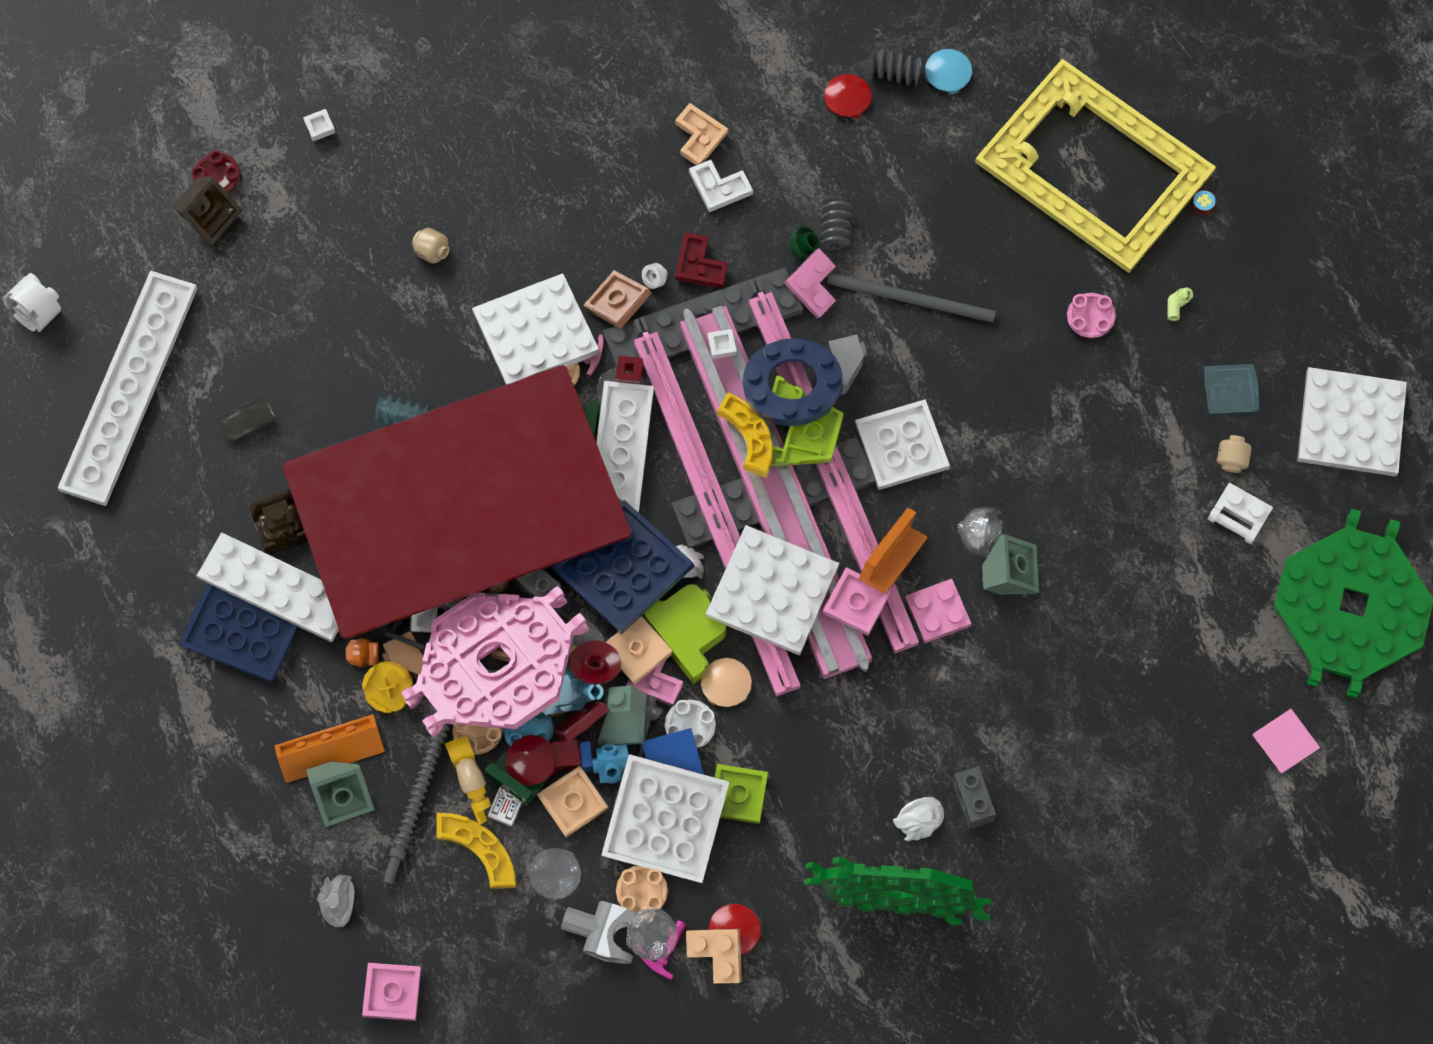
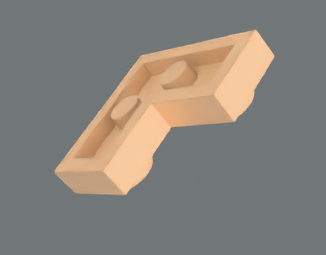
(705, 134)
(723, 947)

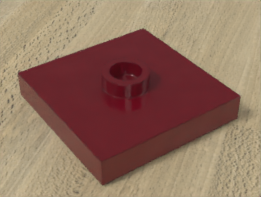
(580, 720)

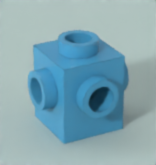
(610, 762)

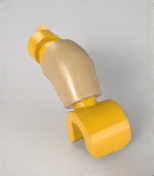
(469, 775)

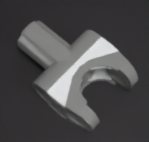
(600, 930)

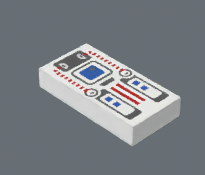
(504, 808)

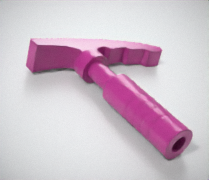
(657, 966)

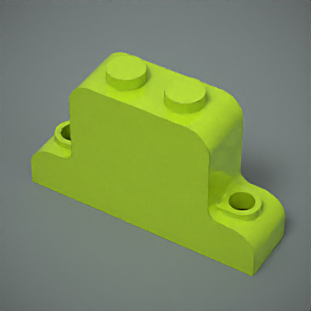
(686, 629)

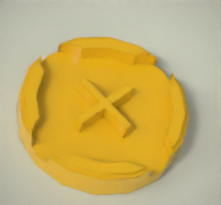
(384, 686)

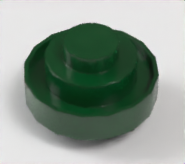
(803, 243)

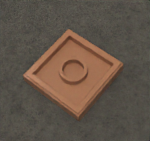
(617, 299)

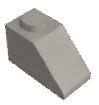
(850, 356)

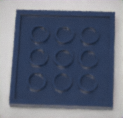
(627, 575)
(238, 634)

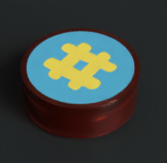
(1203, 202)

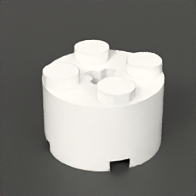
(32, 303)

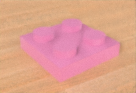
(855, 602)
(937, 611)
(391, 991)

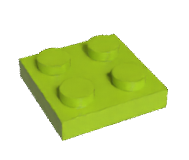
(744, 793)

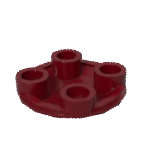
(219, 166)
(531, 760)

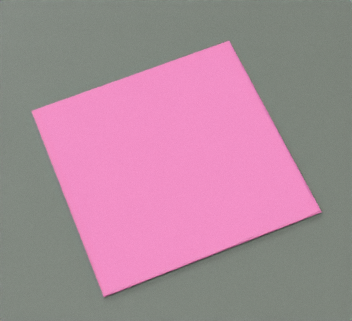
(1286, 741)

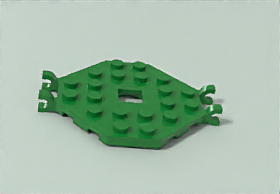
(1341, 641)
(898, 890)

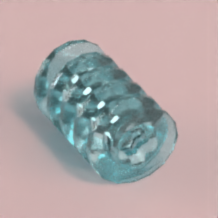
(396, 411)

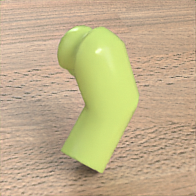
(1176, 301)

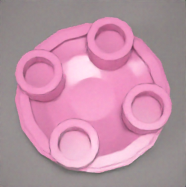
(1091, 314)

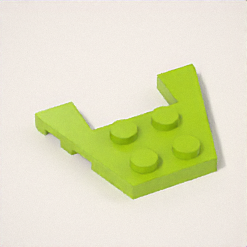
(807, 442)

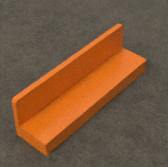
(893, 553)
(336, 744)

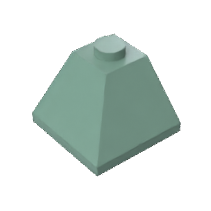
(1011, 567)
(625, 718)
(339, 791)

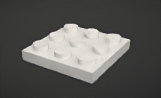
(902, 444)

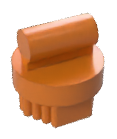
(362, 652)

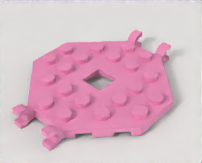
(472, 629)

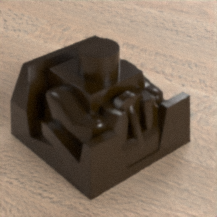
(207, 208)
(277, 522)

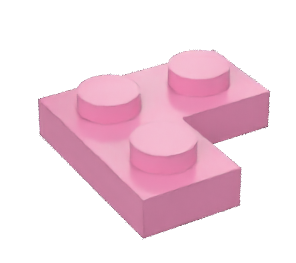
(807, 286)
(659, 685)

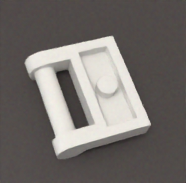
(1243, 507)

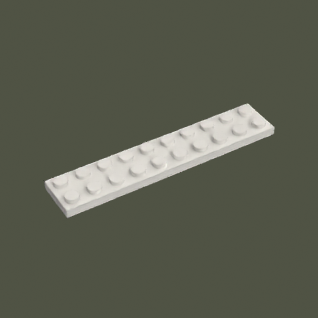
(127, 388)

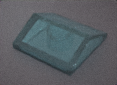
(1231, 388)

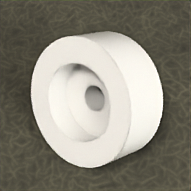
(654, 275)

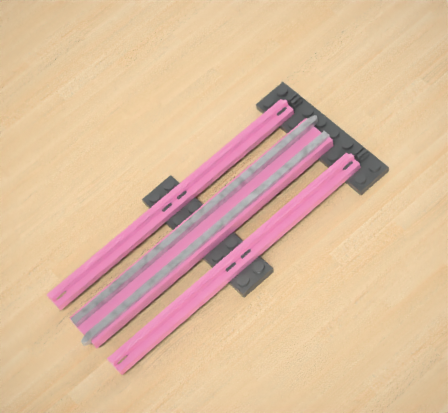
(784, 497)

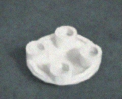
(693, 715)

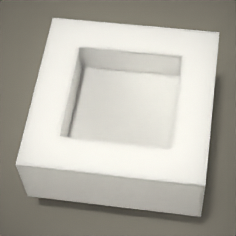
(319, 125)
(722, 344)

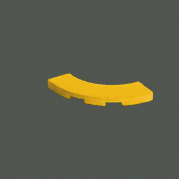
(753, 431)
(481, 842)

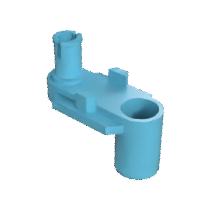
(574, 695)

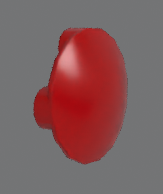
(847, 95)
(738, 917)

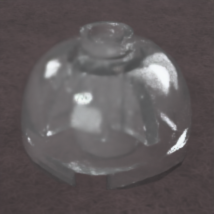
(980, 530)

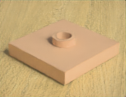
(639, 650)
(573, 801)

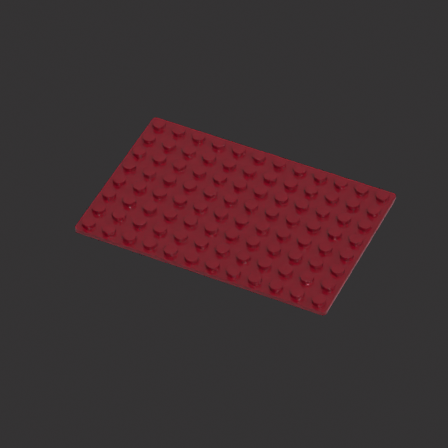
(455, 501)

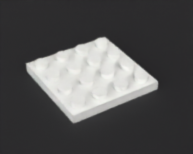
(535, 329)
(1352, 421)
(772, 590)
(665, 818)

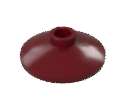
(595, 654)

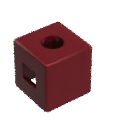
(628, 363)
(566, 755)

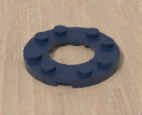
(792, 411)

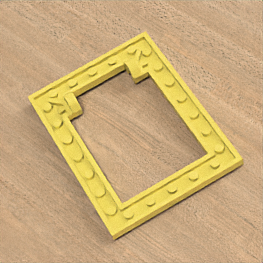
(1069, 85)

